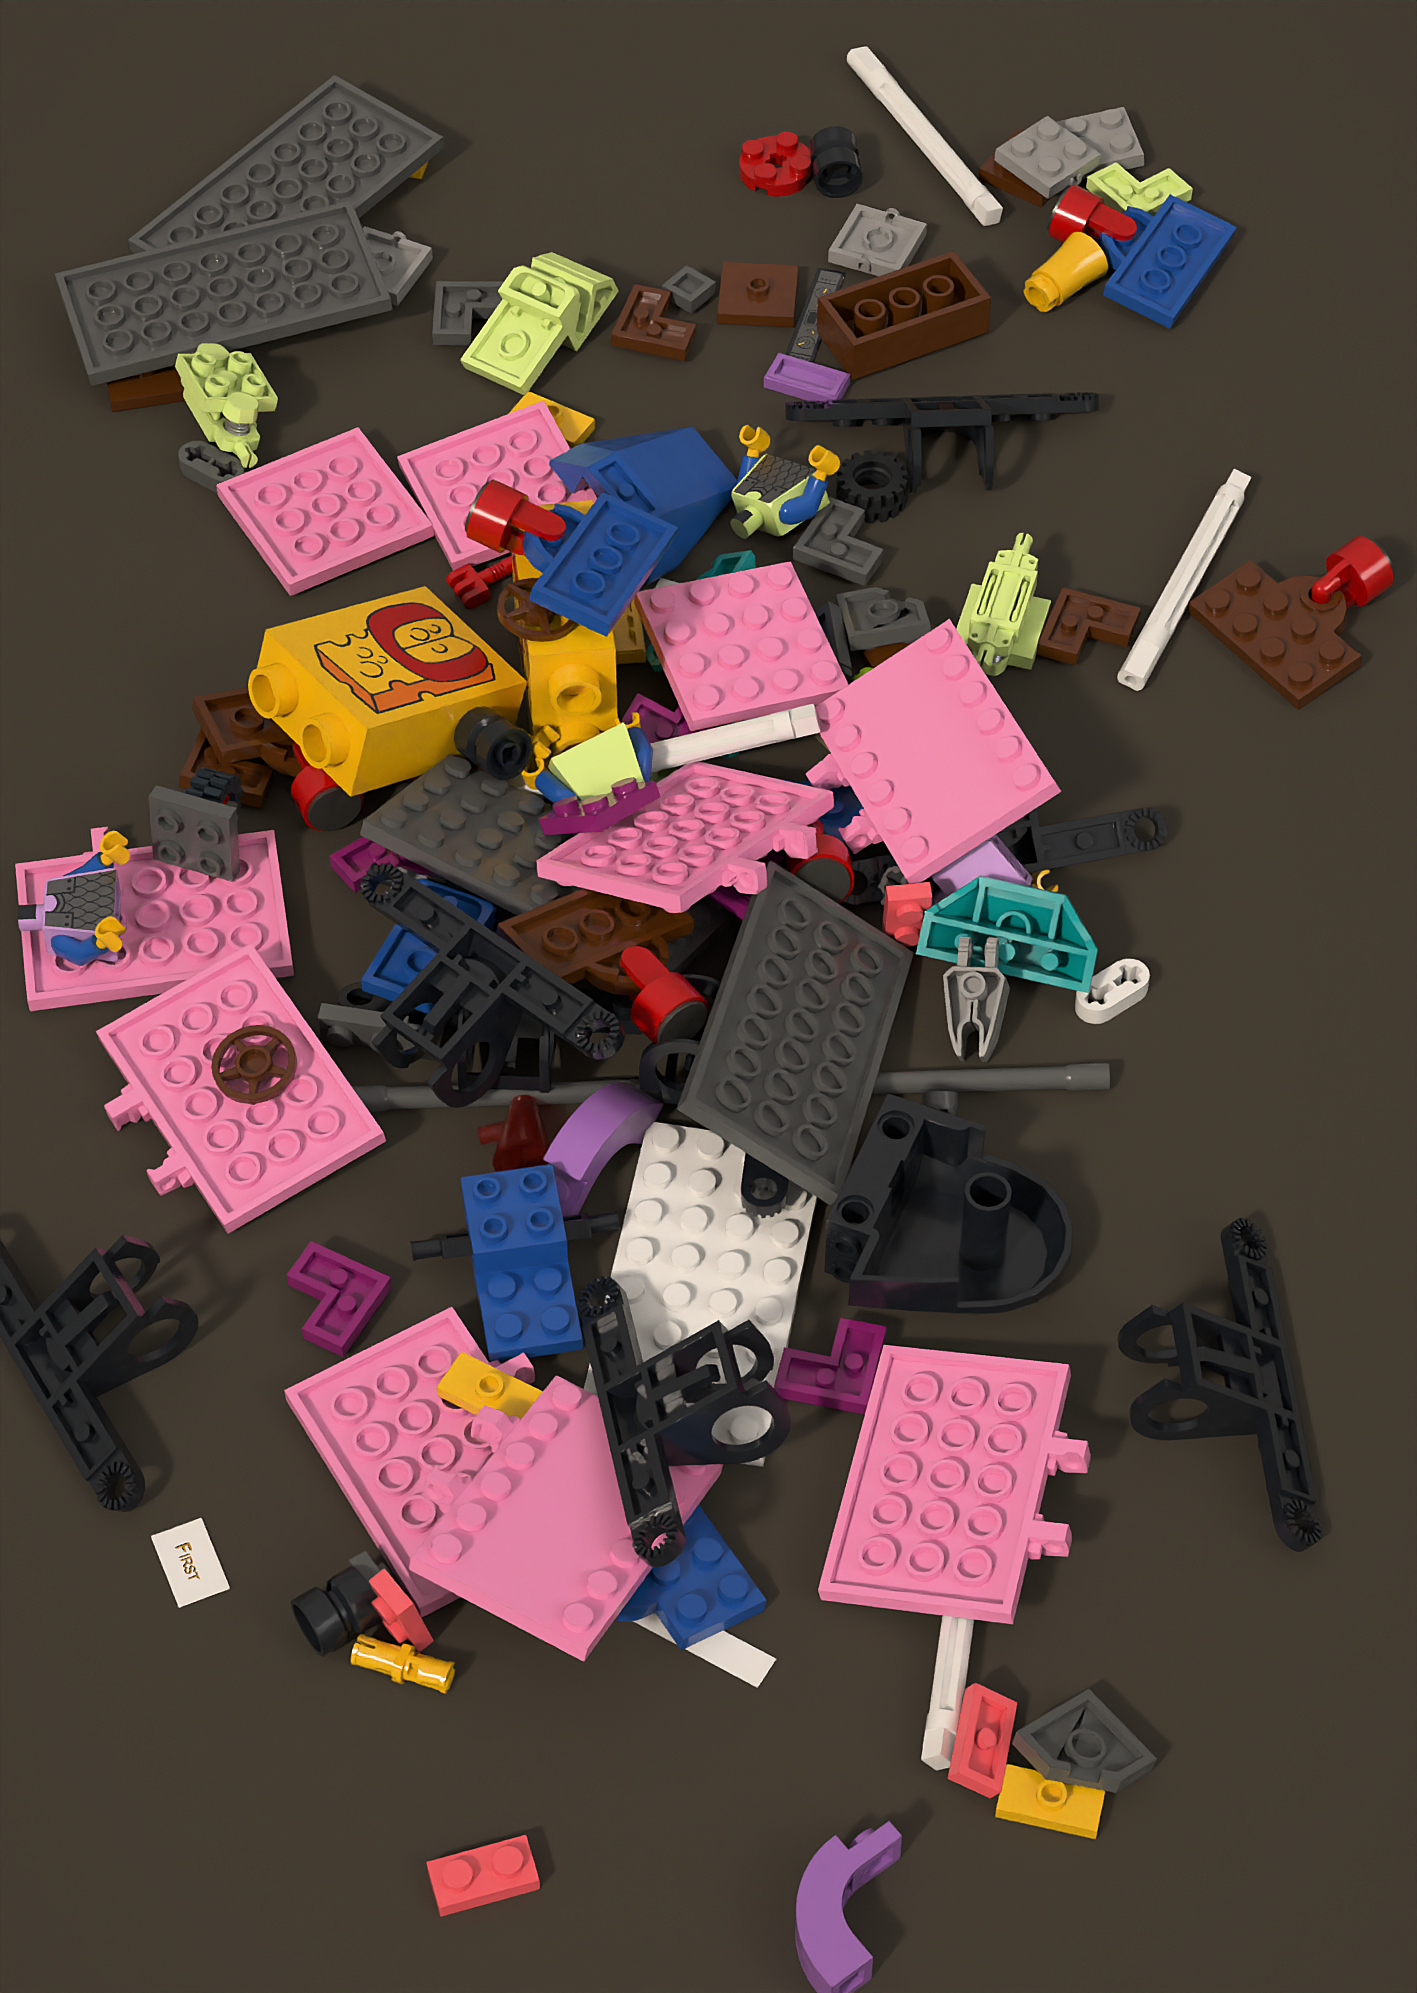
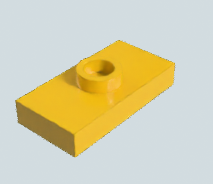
(572, 424)
(629, 637)
(476, 1384)
(1048, 1803)

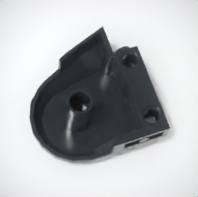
(941, 1222)

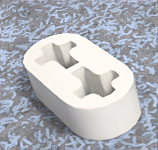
(1116, 995)

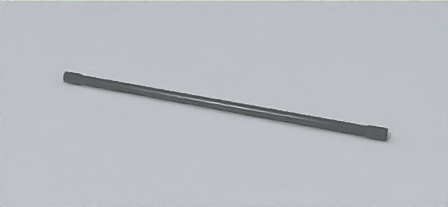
(1069, 1077)

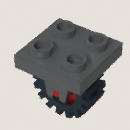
(200, 825)

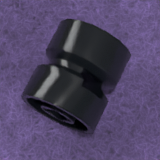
(836, 162)
(493, 743)
(331, 1613)

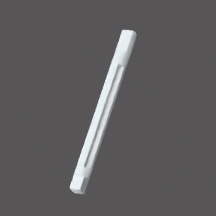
(927, 138)
(1184, 582)
(722, 740)
(947, 1691)

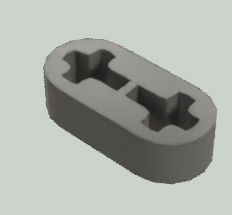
(215, 464)

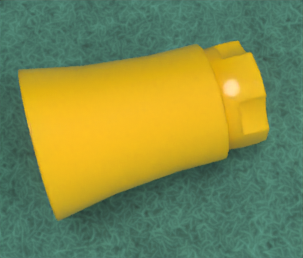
(1066, 272)

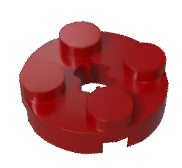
(761, 155)

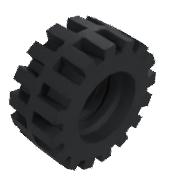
(873, 470)

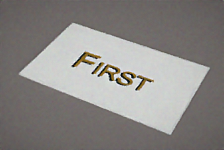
(190, 1562)

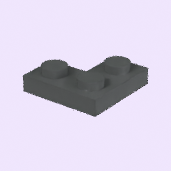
(458, 305)
(831, 546)

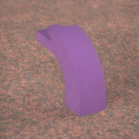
(593, 1134)
(824, 1943)

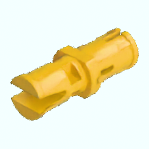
(403, 1663)

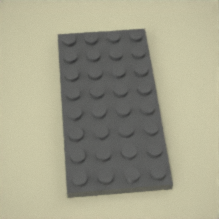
(316, 155)
(223, 291)
(489, 843)
(797, 1033)

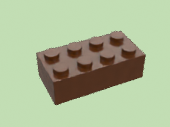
(903, 314)

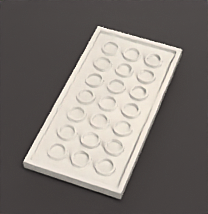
(701, 1258)

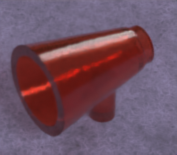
(520, 1137)

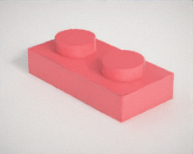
(905, 911)
(399, 1612)
(982, 1740)
(483, 1875)

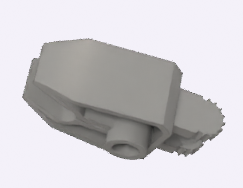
(975, 999)

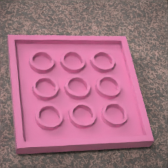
(506, 449)
(324, 511)
(740, 645)

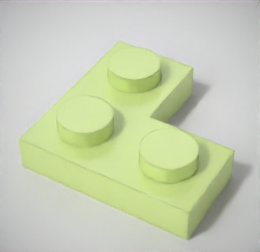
(1123, 190)

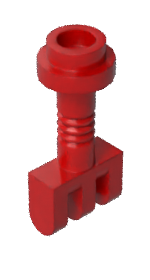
(472, 586)

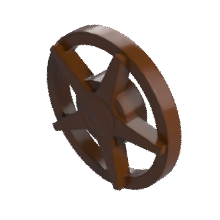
(530, 613)
(254, 1064)

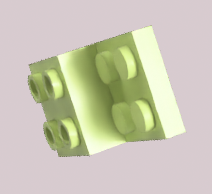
(538, 312)

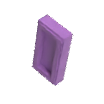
(805, 379)

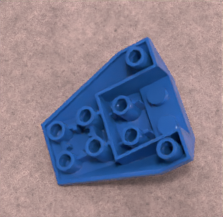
(660, 473)

